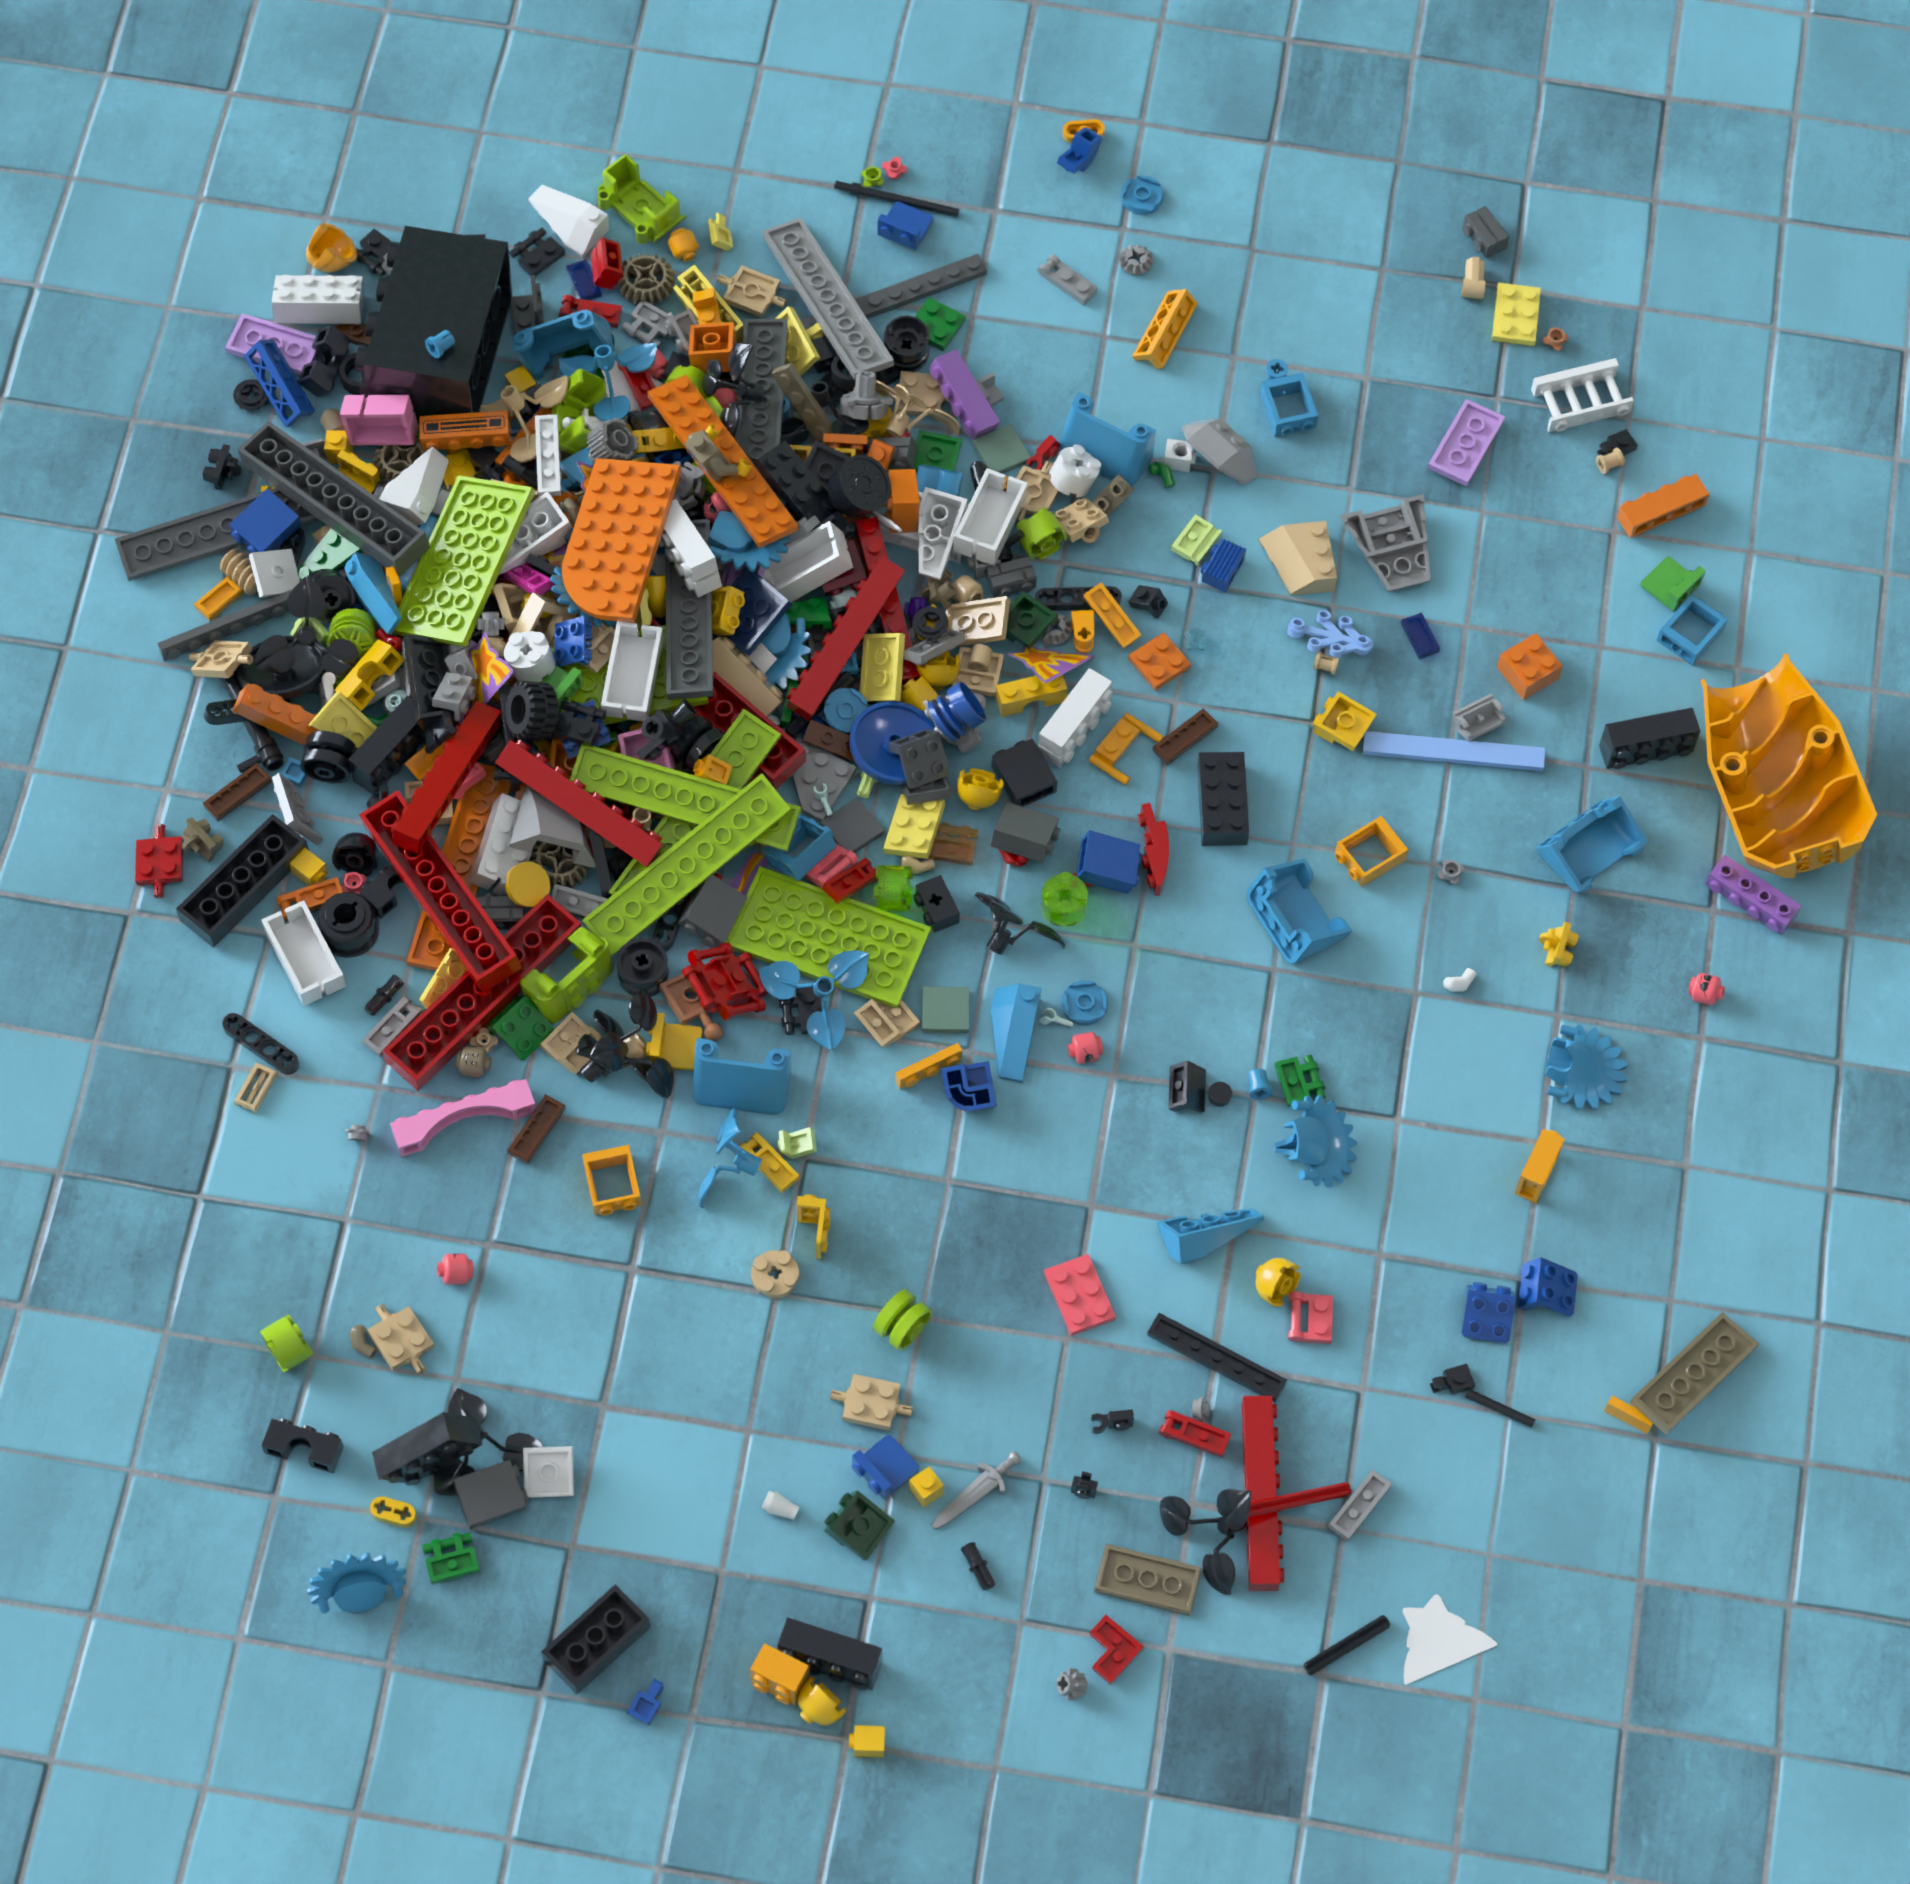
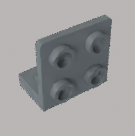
(528, 308)
(921, 757)

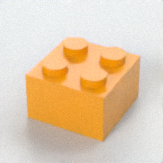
(778, 1674)

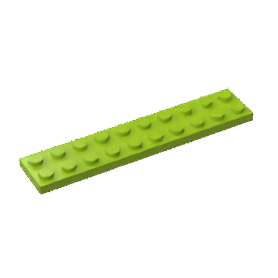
(745, 749)
(666, 791)
(687, 864)

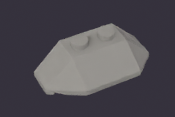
(1222, 448)

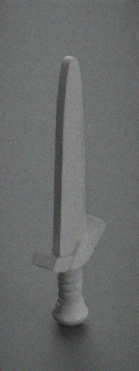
(977, 1489)

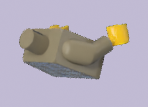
(710, 458)

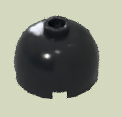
(356, 854)

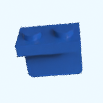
(904, 225)
(1547, 1286)
(1488, 1312)
(885, 1466)

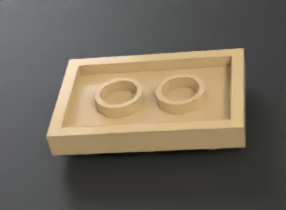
(980, 619)

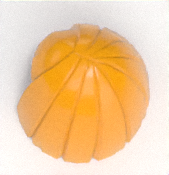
(330, 249)

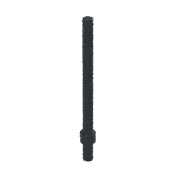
(856, 190)

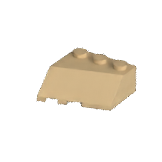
(1302, 557)

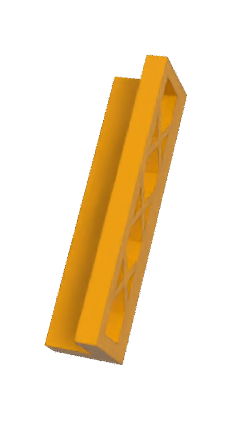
(1168, 328)

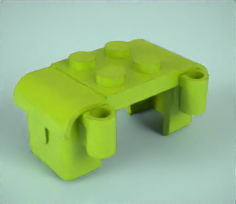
(638, 201)
(582, 392)
(559, 999)

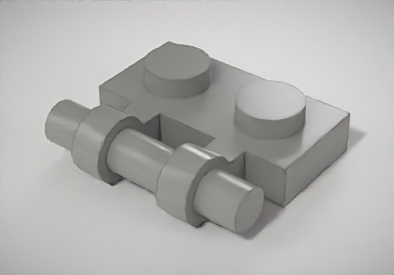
(650, 317)

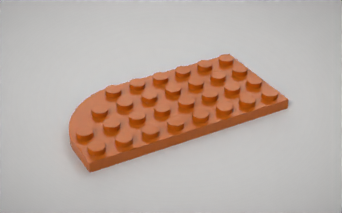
(618, 536)

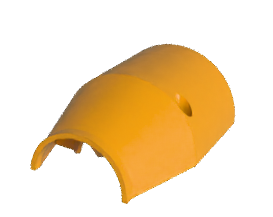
(1785, 773)

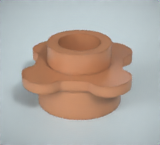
(1555, 333)

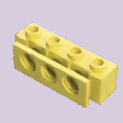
(694, 281)

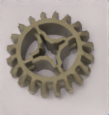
(645, 272)
(405, 453)
(545, 855)

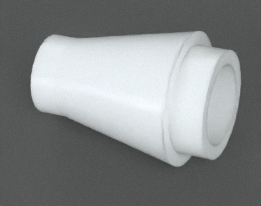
(779, 1505)

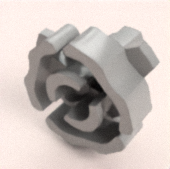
(863, 400)
(685, 486)

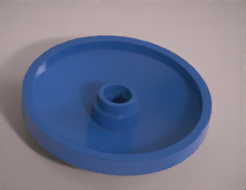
(878, 727)

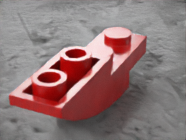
(1156, 849)

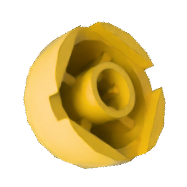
(940, 670)
(979, 788)
(1276, 1280)
(819, 1704)

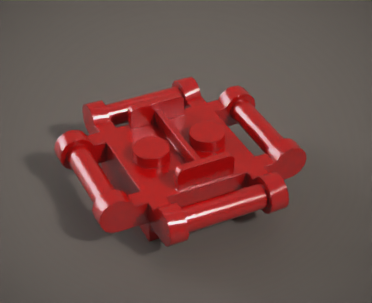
(723, 983)

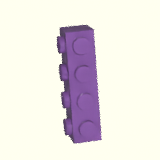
(964, 394)
(1753, 895)

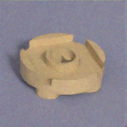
(767, 1284)

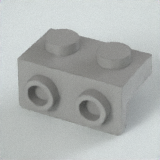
(455, 694)

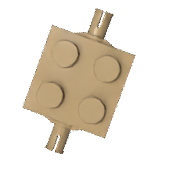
(751, 291)
(924, 386)
(1039, 490)
(221, 659)
(400, 1338)
(871, 1402)

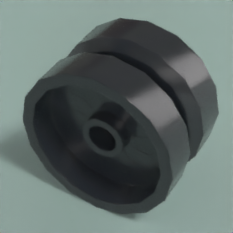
(340, 590)
(696, 741)
(327, 756)
(642, 966)

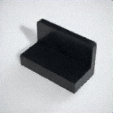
(1187, 1087)

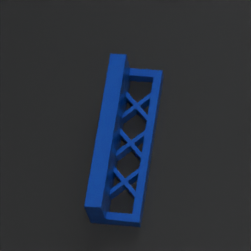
(281, 377)

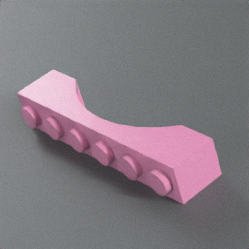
(509, 1101)

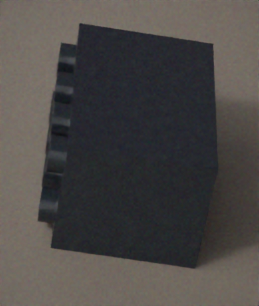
(433, 287)

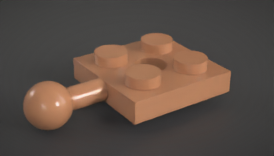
(688, 1009)

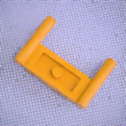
(1118, 742)

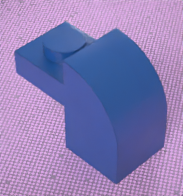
(1082, 151)

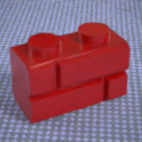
(606, 263)

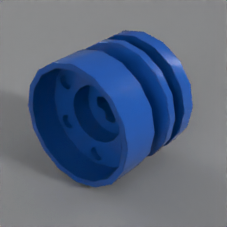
(953, 714)

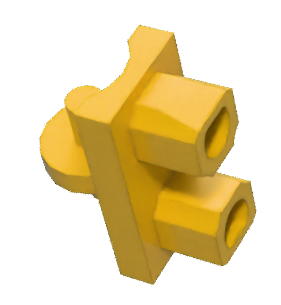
(1555, 943)

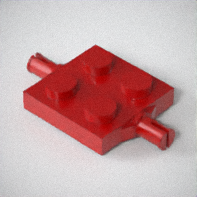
(159, 861)

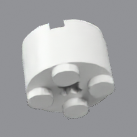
(1074, 471)
(529, 656)

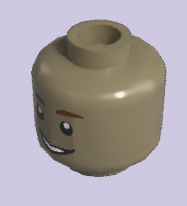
(473, 1061)

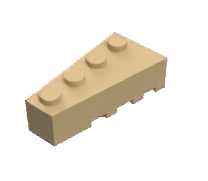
(744, 677)

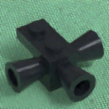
(665, 729)

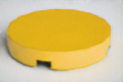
(527, 884)

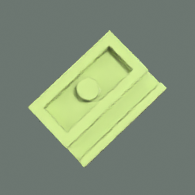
(1196, 540)

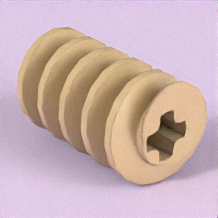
(239, 570)

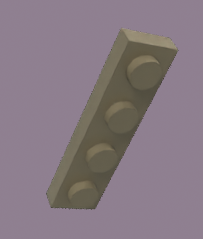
(803, 401)

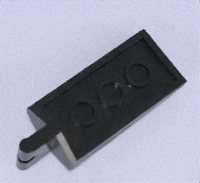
(800, 487)
(426, 671)

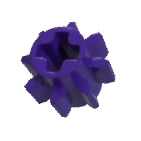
(915, 605)

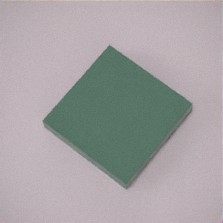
(1001, 449)
(945, 1009)

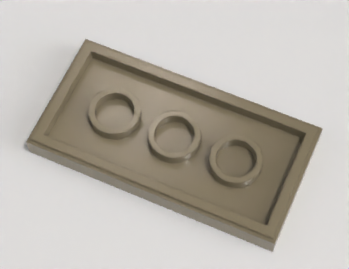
(1147, 1579)

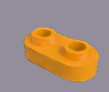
(1073, 127)

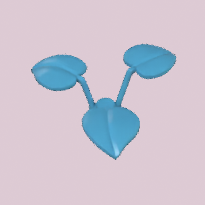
(635, 358)
(825, 1026)
(743, 1159)

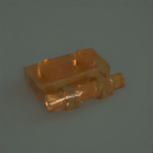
(954, 849)

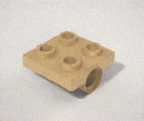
(1082, 520)
(980, 669)

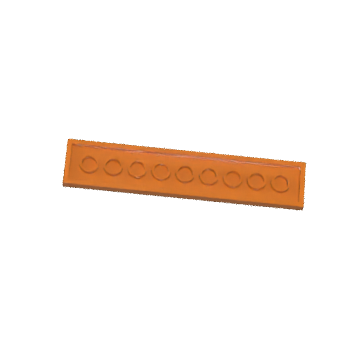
(748, 496)
(461, 850)

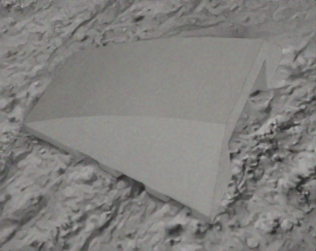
(1394, 542)
(548, 823)

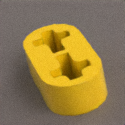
(391, 1517)

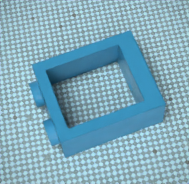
(1286, 386)
(1682, 646)
(808, 858)

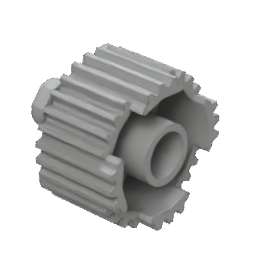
(611, 441)

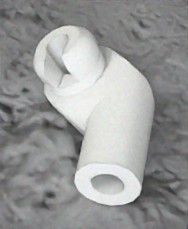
(1459, 984)

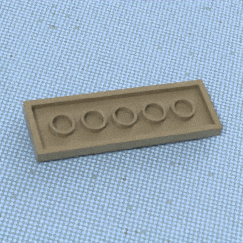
(1694, 1373)

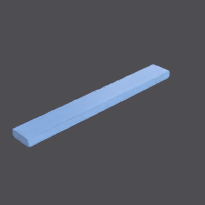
(1453, 751)

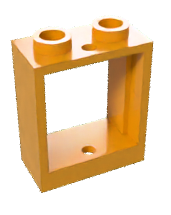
(1386, 836)
(605, 1159)
(1539, 1165)

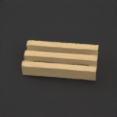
(263, 1092)

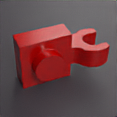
(1046, 451)

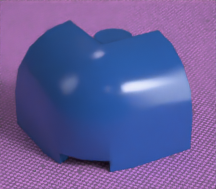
(970, 1086)

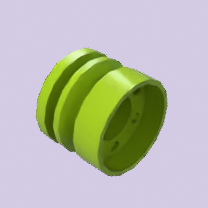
(354, 626)

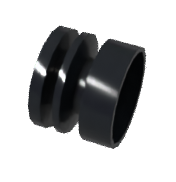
(907, 343)

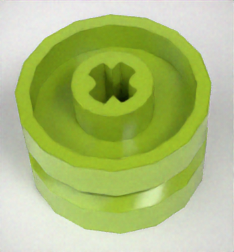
(902, 1319)

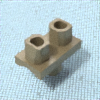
(1113, 495)
(939, 590)
(197, 839)

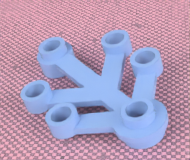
(1354, 642)

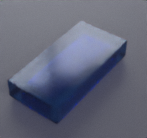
(582, 279)
(1420, 636)

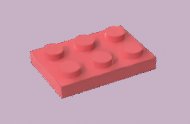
(1079, 1294)

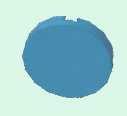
(1142, 195)
(843, 708)
(1084, 1003)

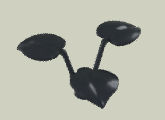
(748, 391)
(825, 392)
(275, 653)
(1001, 935)
(612, 1051)
(592, 1069)
(473, 1406)
(1234, 1509)

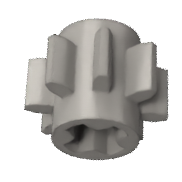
(490, 623)
(1072, 1684)

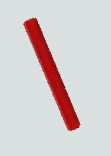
(1299, 1499)

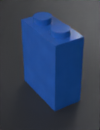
(264, 523)
(1109, 862)

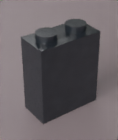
(1024, 773)

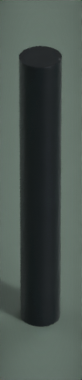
(1500, 1408)

